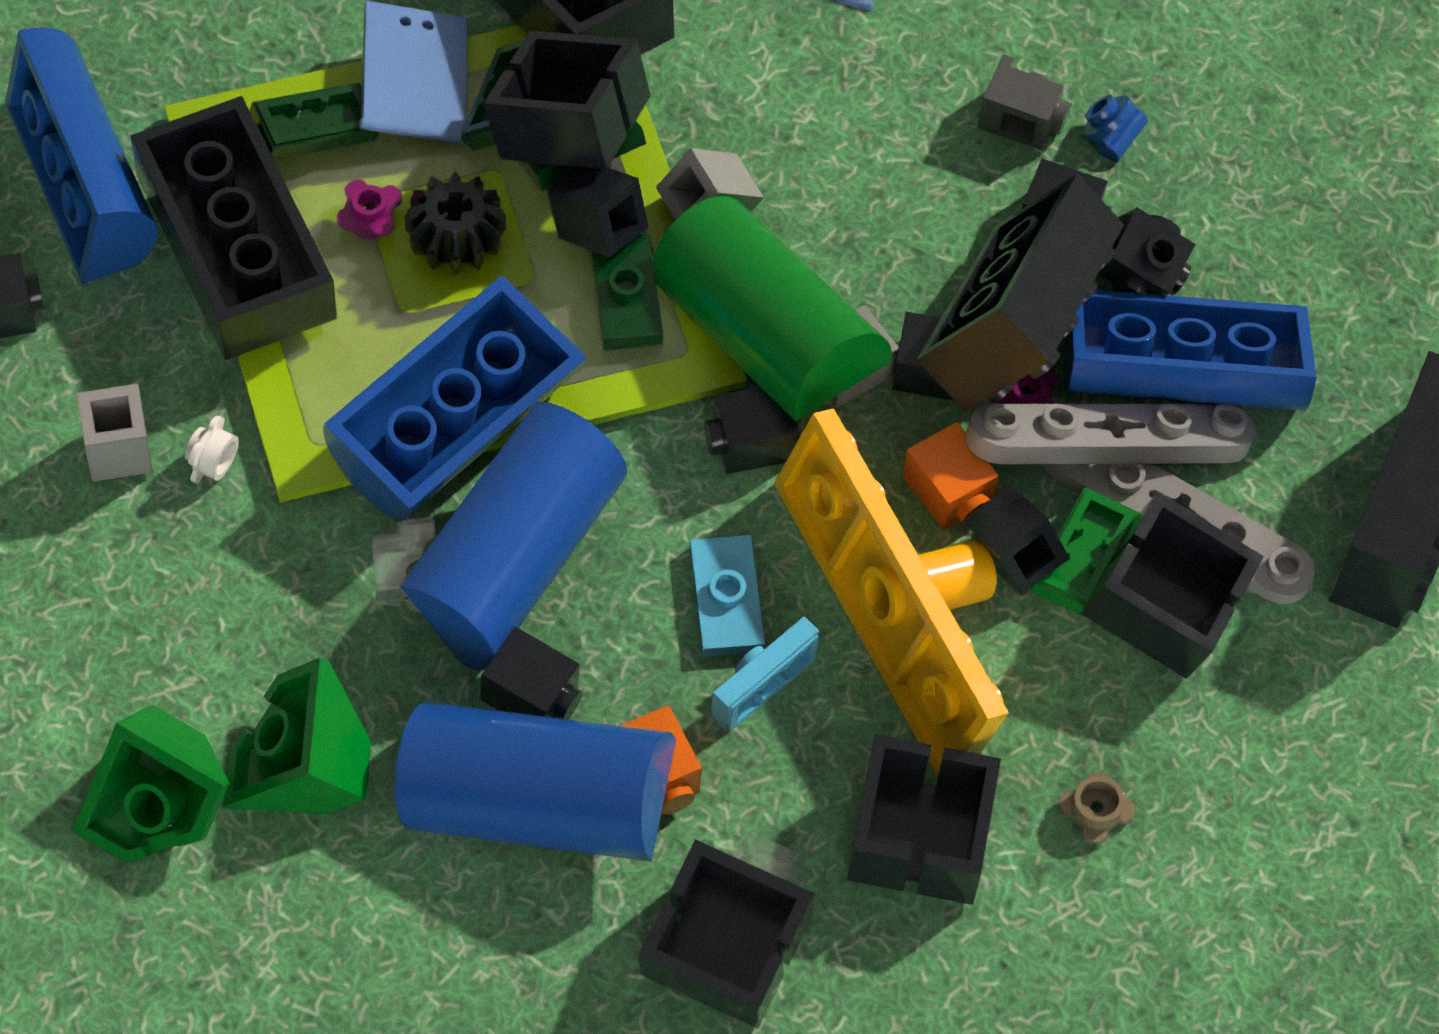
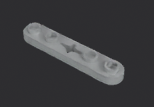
(1110, 433)
(1285, 568)

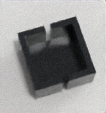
(567, 99)
(1169, 582)
(923, 828)
(731, 933)

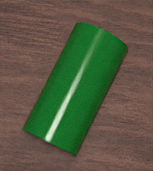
(765, 306)

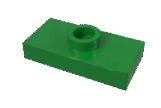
(1090, 540)

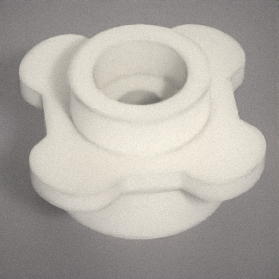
(211, 451)

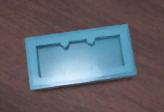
(726, 595)
(764, 673)

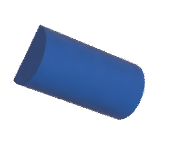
(77, 156)
(1191, 350)
(450, 399)
(515, 531)
(533, 780)

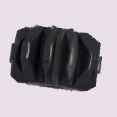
(455, 222)

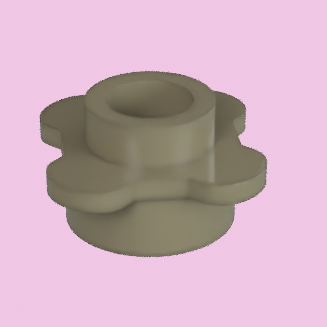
(1102, 790)

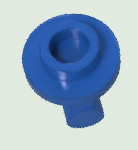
(1113, 125)

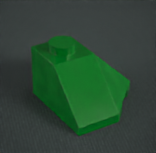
(304, 750)
(152, 788)

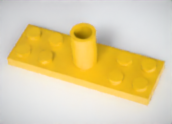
(892, 593)

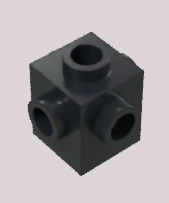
(1148, 255)

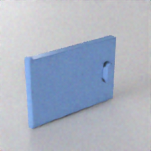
(413, 74)

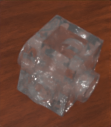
(393, 554)

